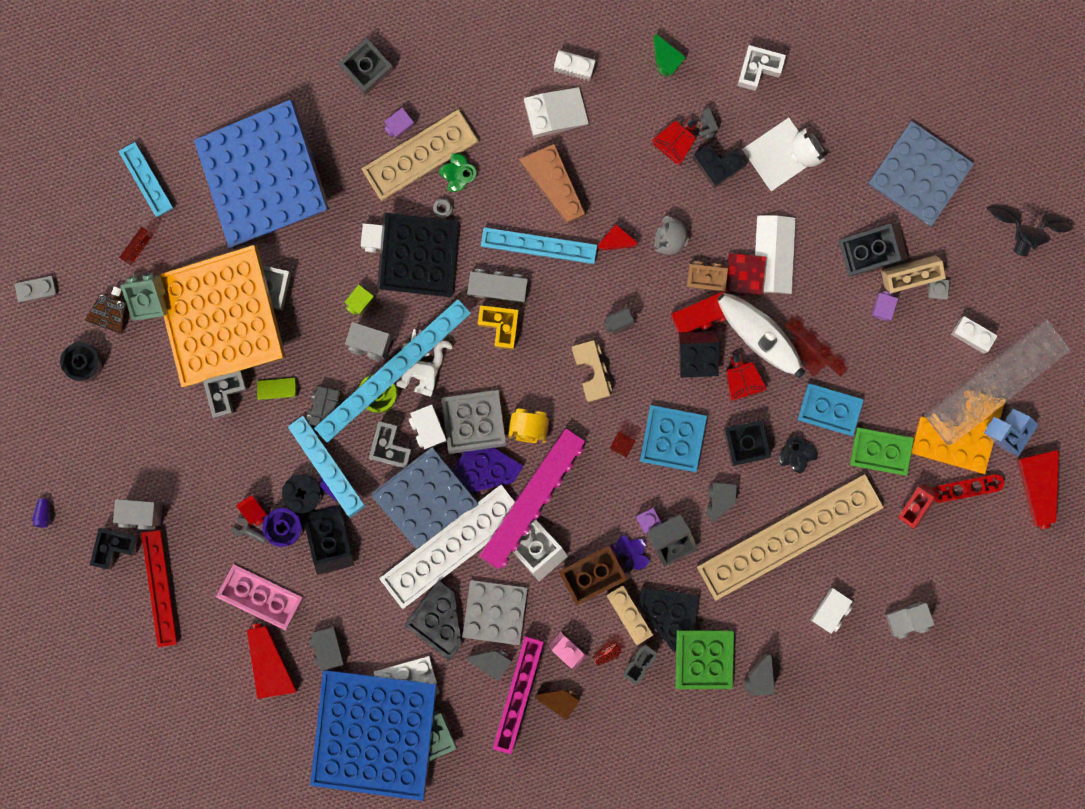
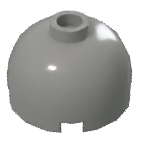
(671, 237)

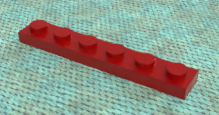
(159, 588)

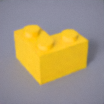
(505, 323)

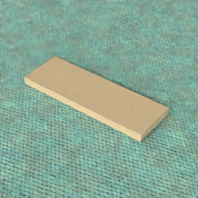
(419, 155)

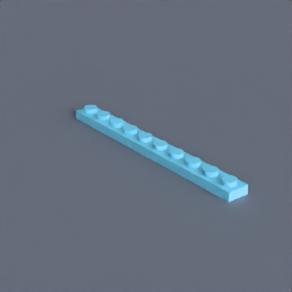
(392, 371)

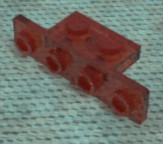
(811, 352)

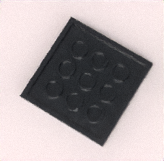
(417, 255)

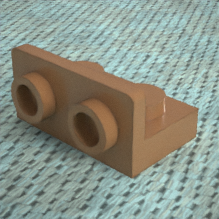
(707, 277)

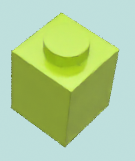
(358, 300)

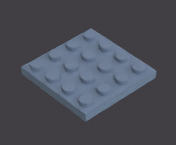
(920, 174)
(424, 498)

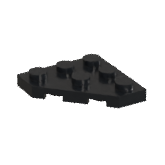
(669, 612)
(438, 620)

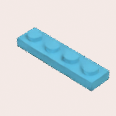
(146, 179)

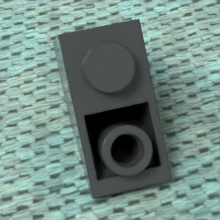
(722, 499)

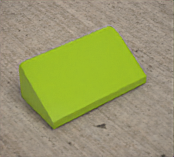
(276, 389)

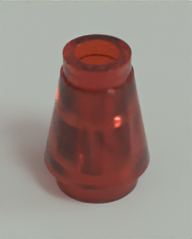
(607, 653)

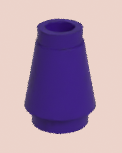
(41, 515)

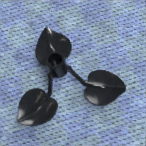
(1029, 235)

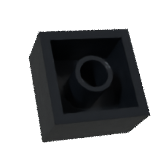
(698, 354)
(747, 443)

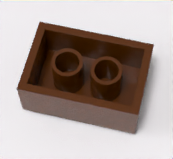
(594, 574)

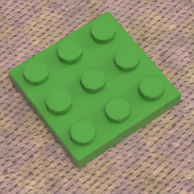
(704, 659)

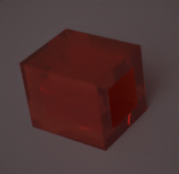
(622, 445)

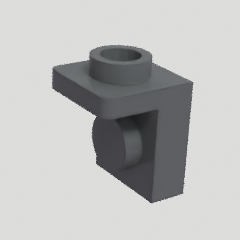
(708, 121)

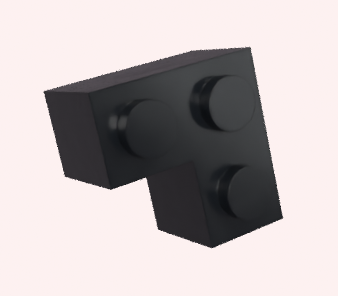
(717, 169)
(110, 542)

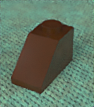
(559, 701)

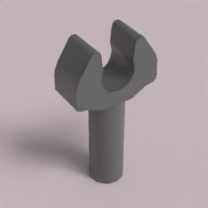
(248, 531)

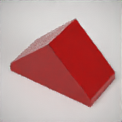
(616, 240)

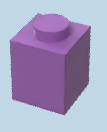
(398, 124)
(884, 306)
(648, 520)

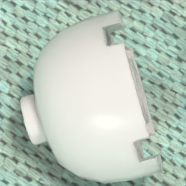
(807, 149)

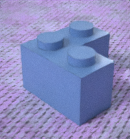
(1012, 433)

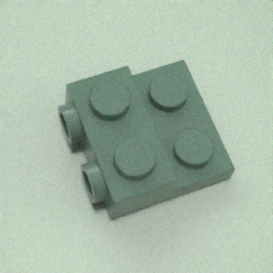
(144, 296)
(442, 739)

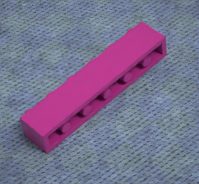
(518, 695)

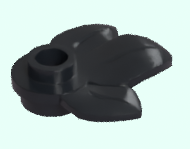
(797, 457)

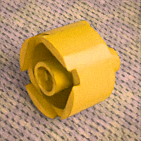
(528, 426)

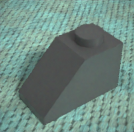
(491, 662)

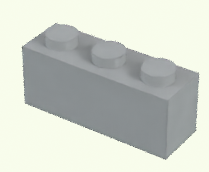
(497, 286)

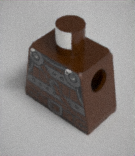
(109, 311)

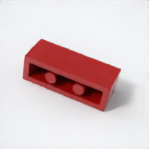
(698, 315)

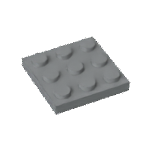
(473, 421)
(494, 612)

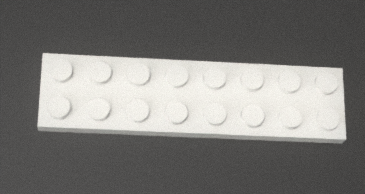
(447, 548)

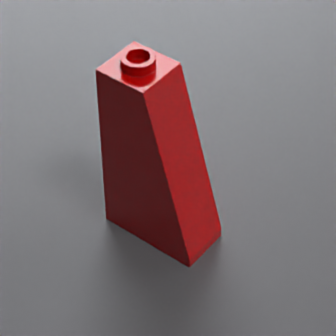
(1040, 484)
(268, 665)

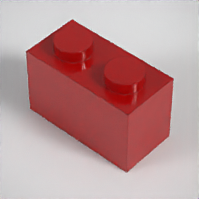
(918, 506)

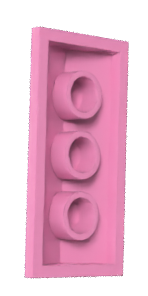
(259, 597)

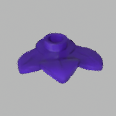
(633, 552)

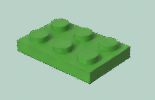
(881, 451)

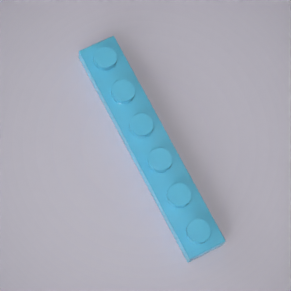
(538, 245)
(326, 466)

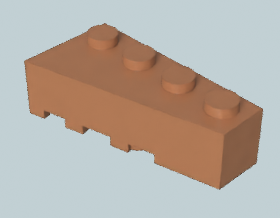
(552, 179)

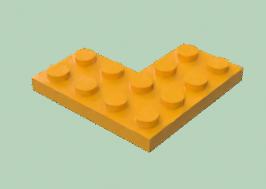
(969, 452)

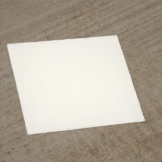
(772, 155)

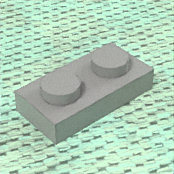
(35, 289)

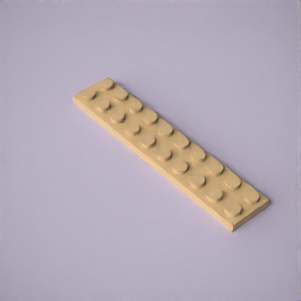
(790, 537)

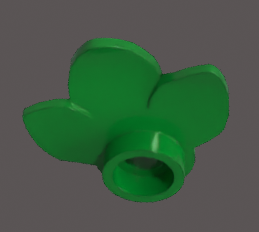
(455, 173)

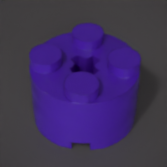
(273, 533)

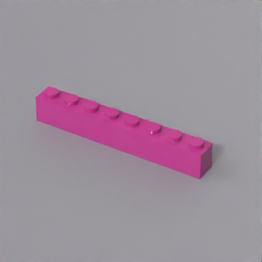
(531, 499)

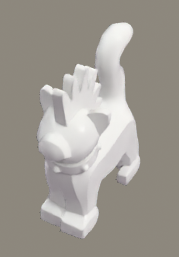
(424, 371)

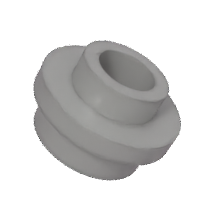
(438, 203)

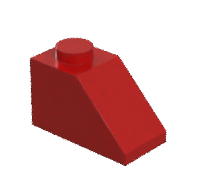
(252, 510)

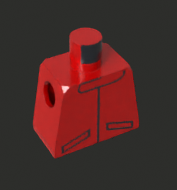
(676, 140)
(743, 379)

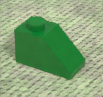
(666, 57)

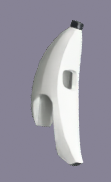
(761, 334)

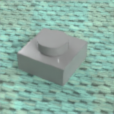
(938, 290)

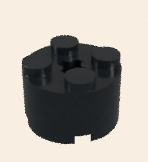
(84, 372)
(291, 490)

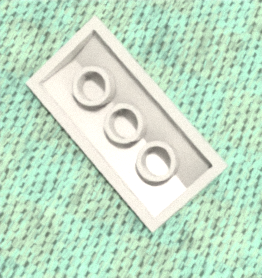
(776, 242)

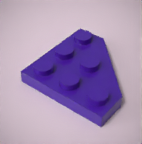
(486, 469)

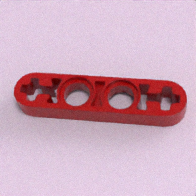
(966, 486)

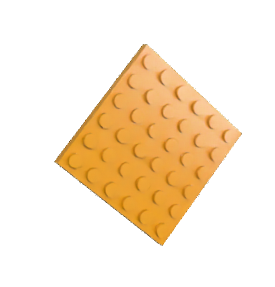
(220, 316)

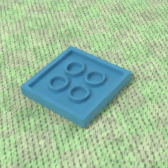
(673, 438)

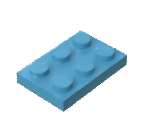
(830, 410)

